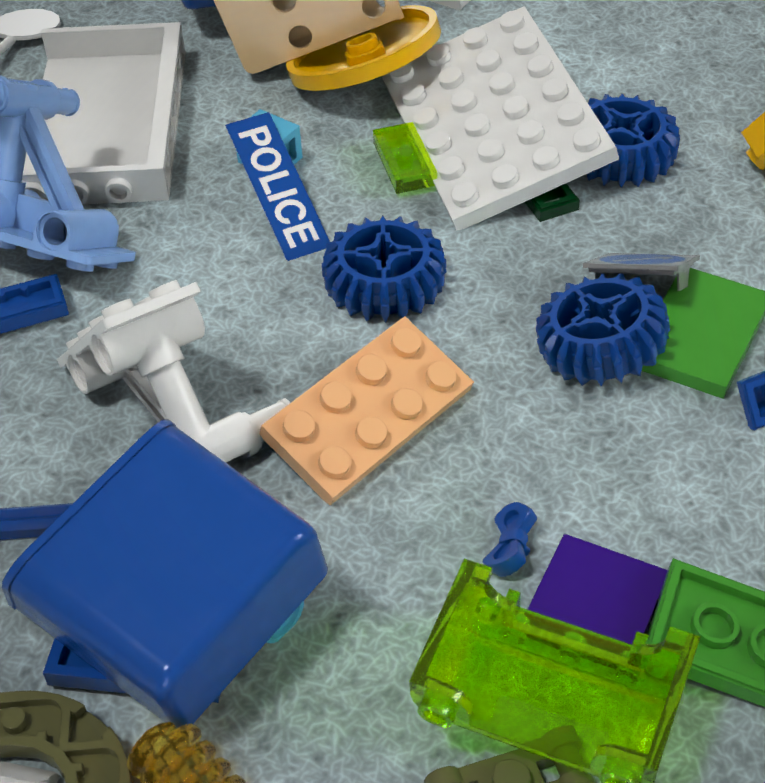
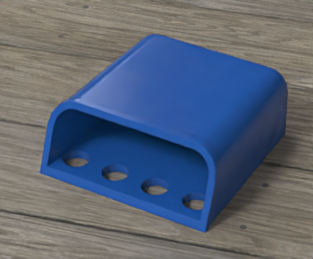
(168, 573)

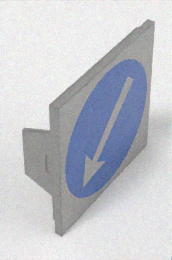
(644, 264)

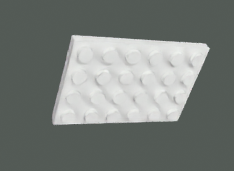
(498, 118)

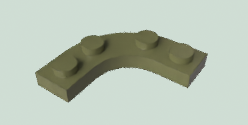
(61, 735)

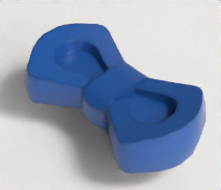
(510, 552)

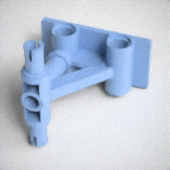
(54, 225)

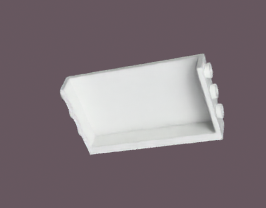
(128, 112)

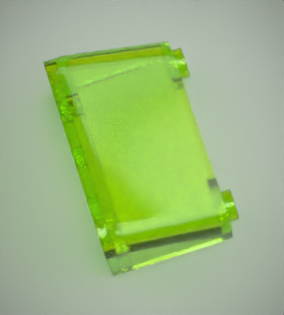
(551, 682)

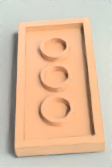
(365, 410)

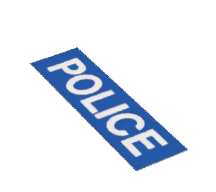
(278, 186)

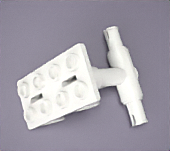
(145, 351)

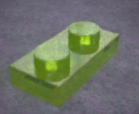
(404, 157)

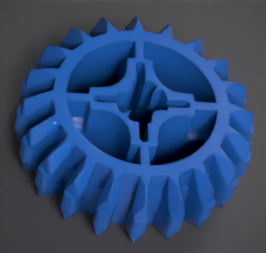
(643, 137)
(411, 275)
(603, 329)

